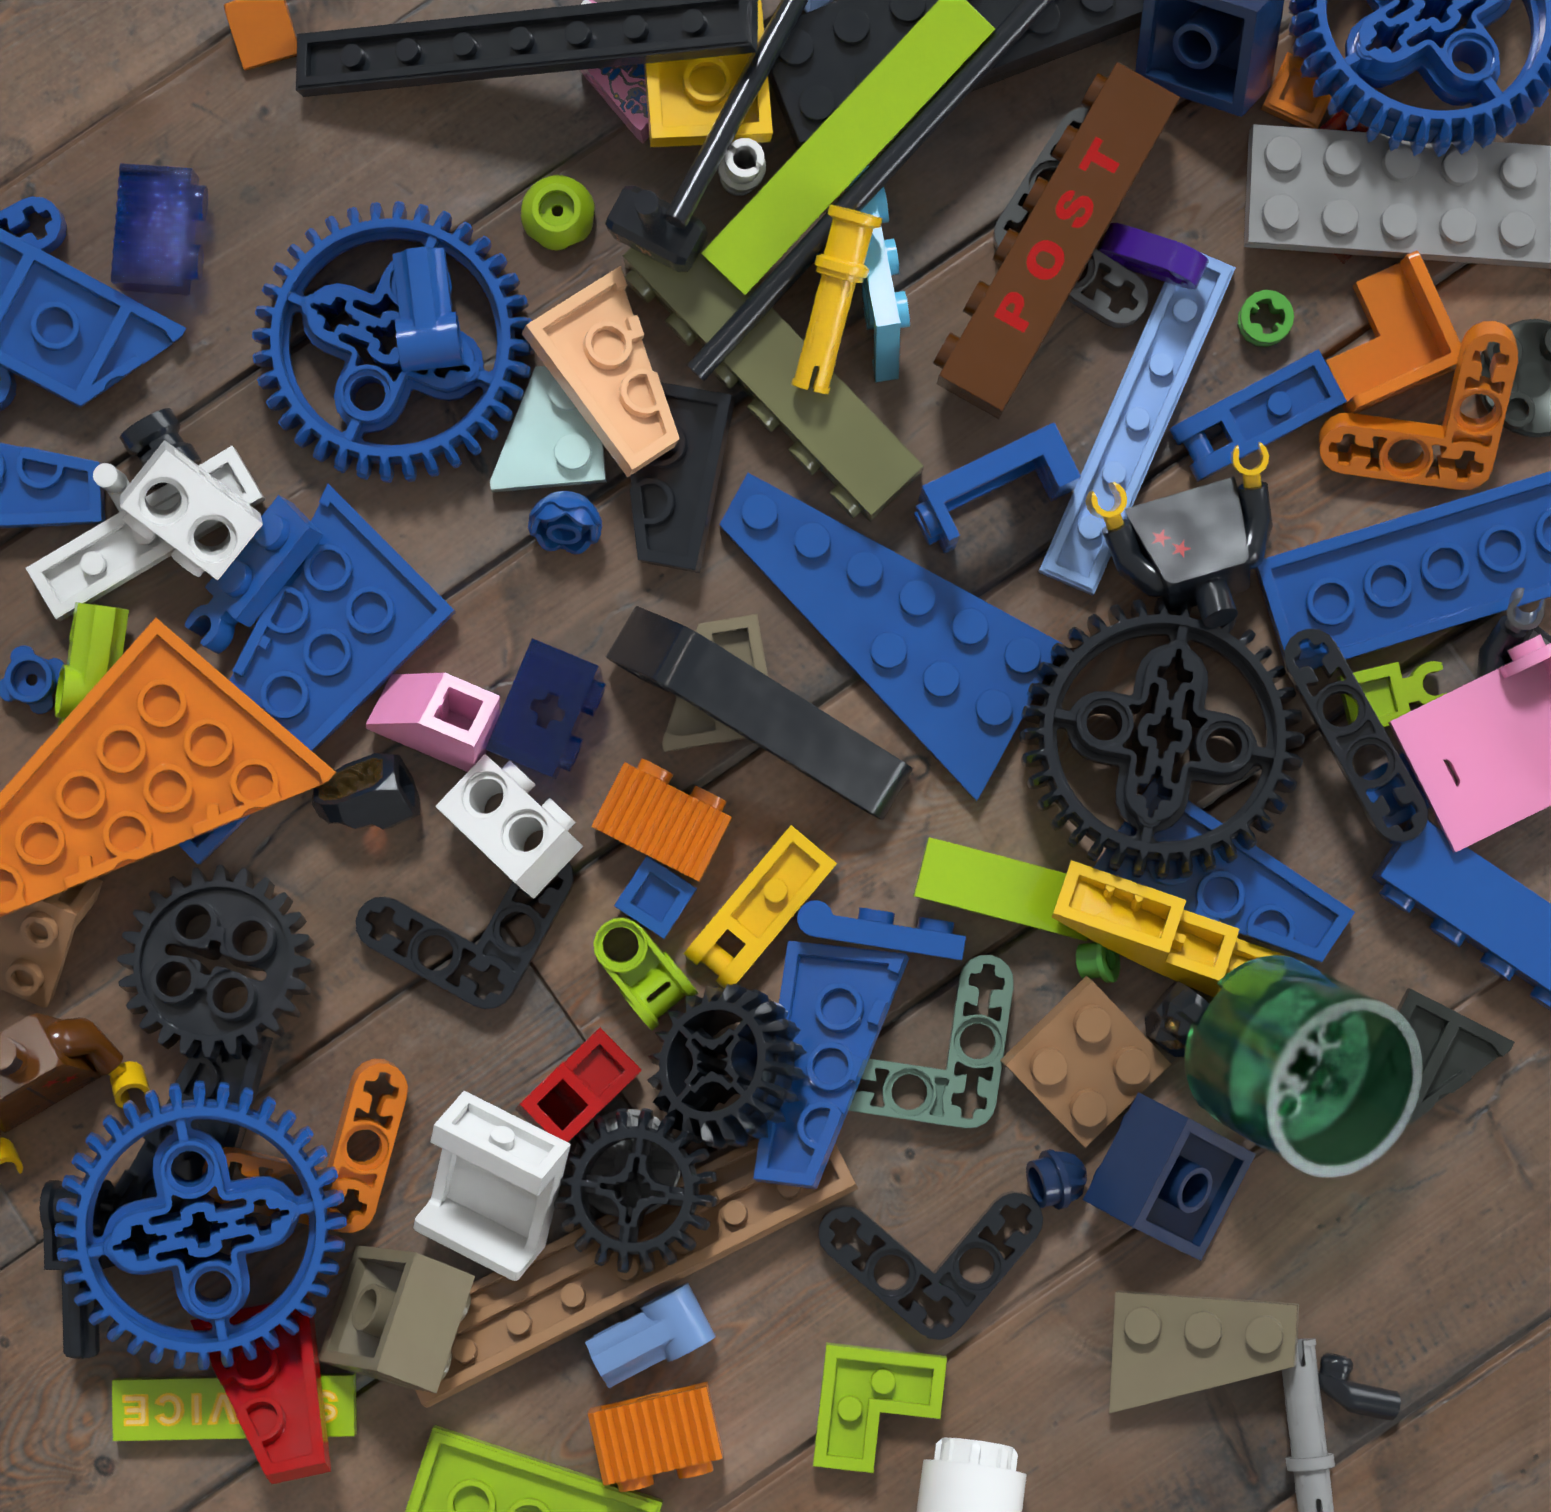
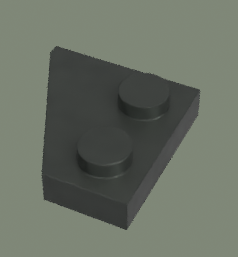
(1450, 1047)

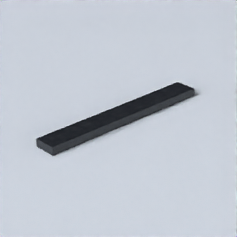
(522, 43)

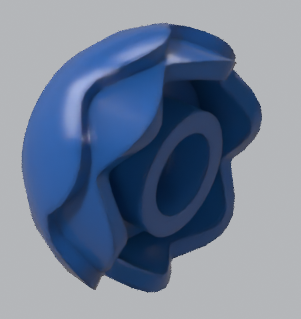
(565, 522)

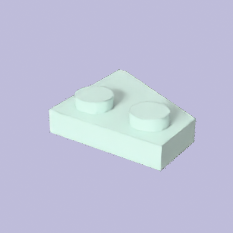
(548, 442)

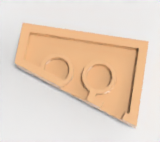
(602, 366)

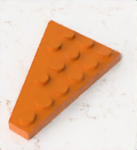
(141, 767)

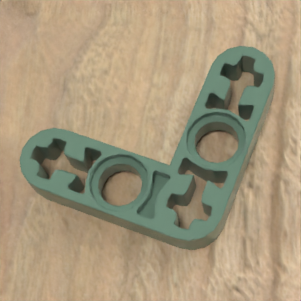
(942, 1082)

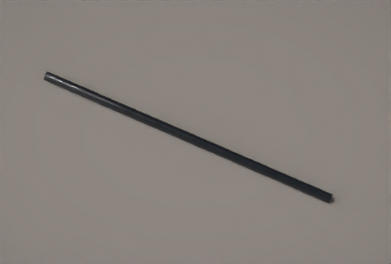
(868, 184)

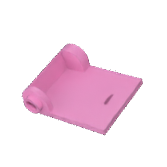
(1495, 742)

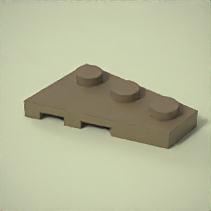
(1194, 1343)

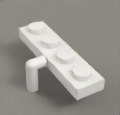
(117, 553)

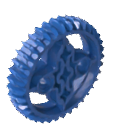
(1431, 50)
(355, 374)
(172, 1233)

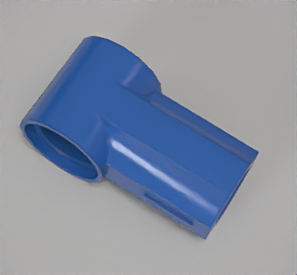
(427, 326)

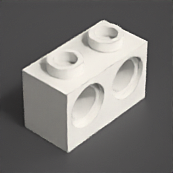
(200, 500)
(505, 830)

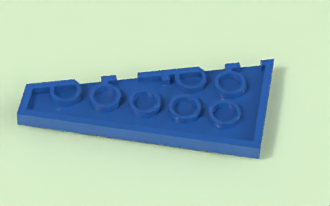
(332, 635)
(916, 640)

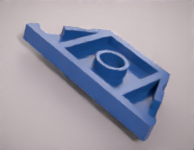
(71, 328)

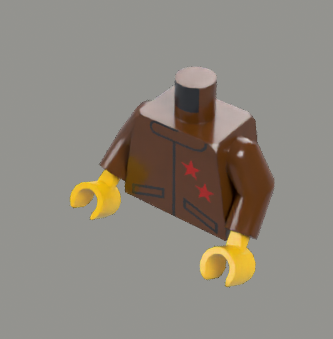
(51, 1059)

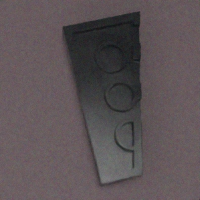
(138, 1180)

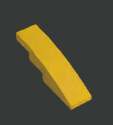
(1152, 928)

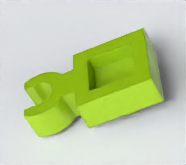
(1390, 692)

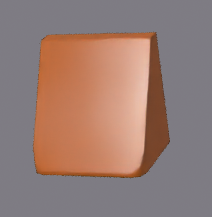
(261, 31)

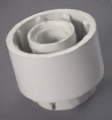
(971, 1478)

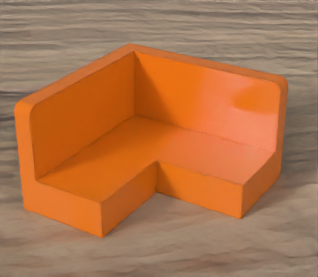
(1411, 334)

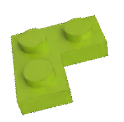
(859, 1386)

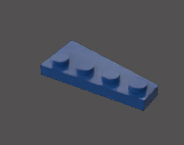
(1249, 893)

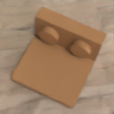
(38, 940)

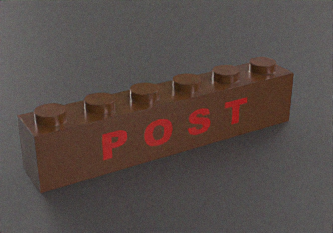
(1056, 240)

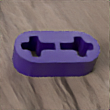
(1154, 255)

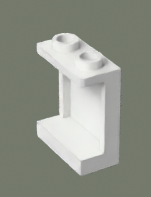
(493, 1186)

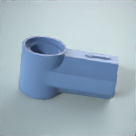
(661, 1331)

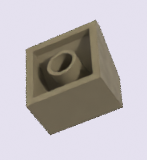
(397, 1317)

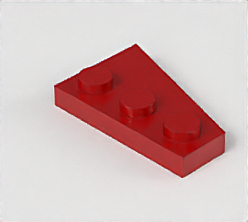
(278, 1398)

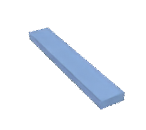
(1135, 423)

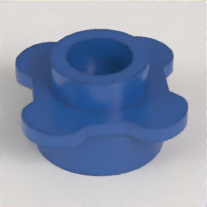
(15, 684)

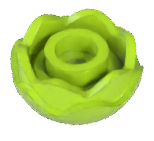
(560, 231)

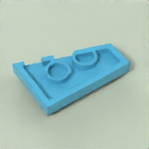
(883, 308)

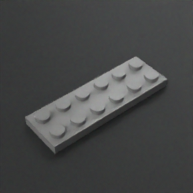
(1360, 199)

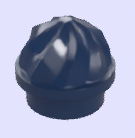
(1056, 1178)

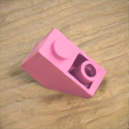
(437, 716)

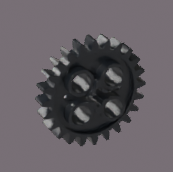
(198, 1012)

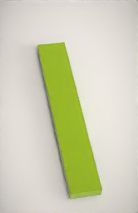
(847, 142)

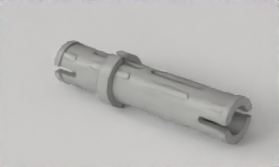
(1307, 1432)

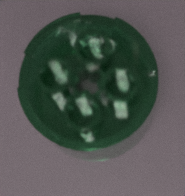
(1305, 1066)

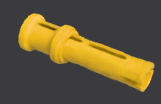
(841, 269)

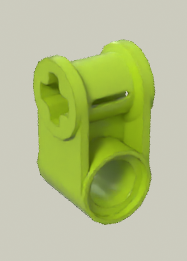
(644, 973)

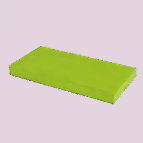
(479, 1476)

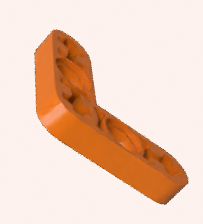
(1454, 436)
(365, 1176)

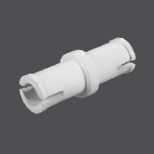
(744, 153)

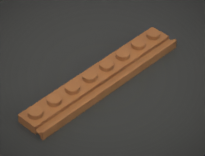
(570, 1292)

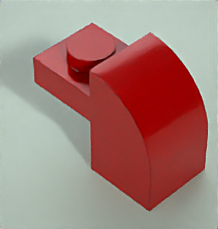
(579, 1087)

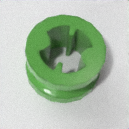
(1277, 304)

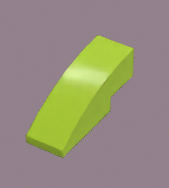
(991, 886)

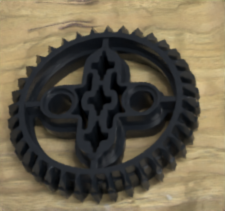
(1200, 768)

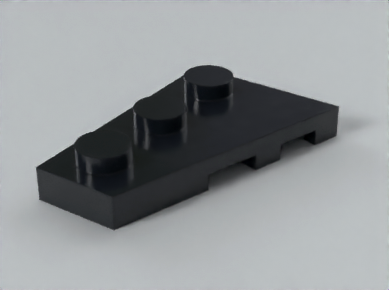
(678, 490)

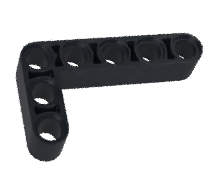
(759, 710)

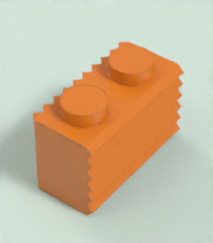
(663, 820)
(656, 1436)

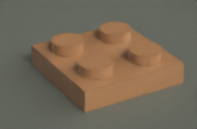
(1085, 1061)

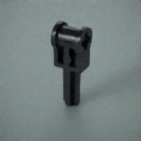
(79, 1335)

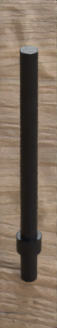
(733, 112)

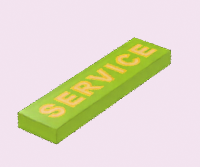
(201, 1409)

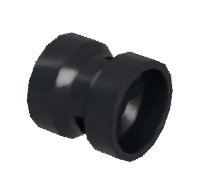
(148, 434)

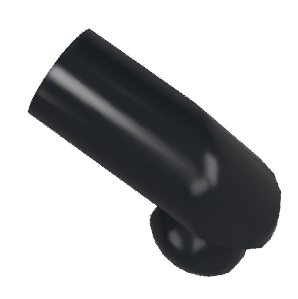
(1354, 1396)

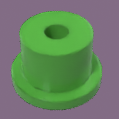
(1097, 962)

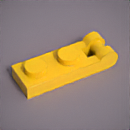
(762, 905)

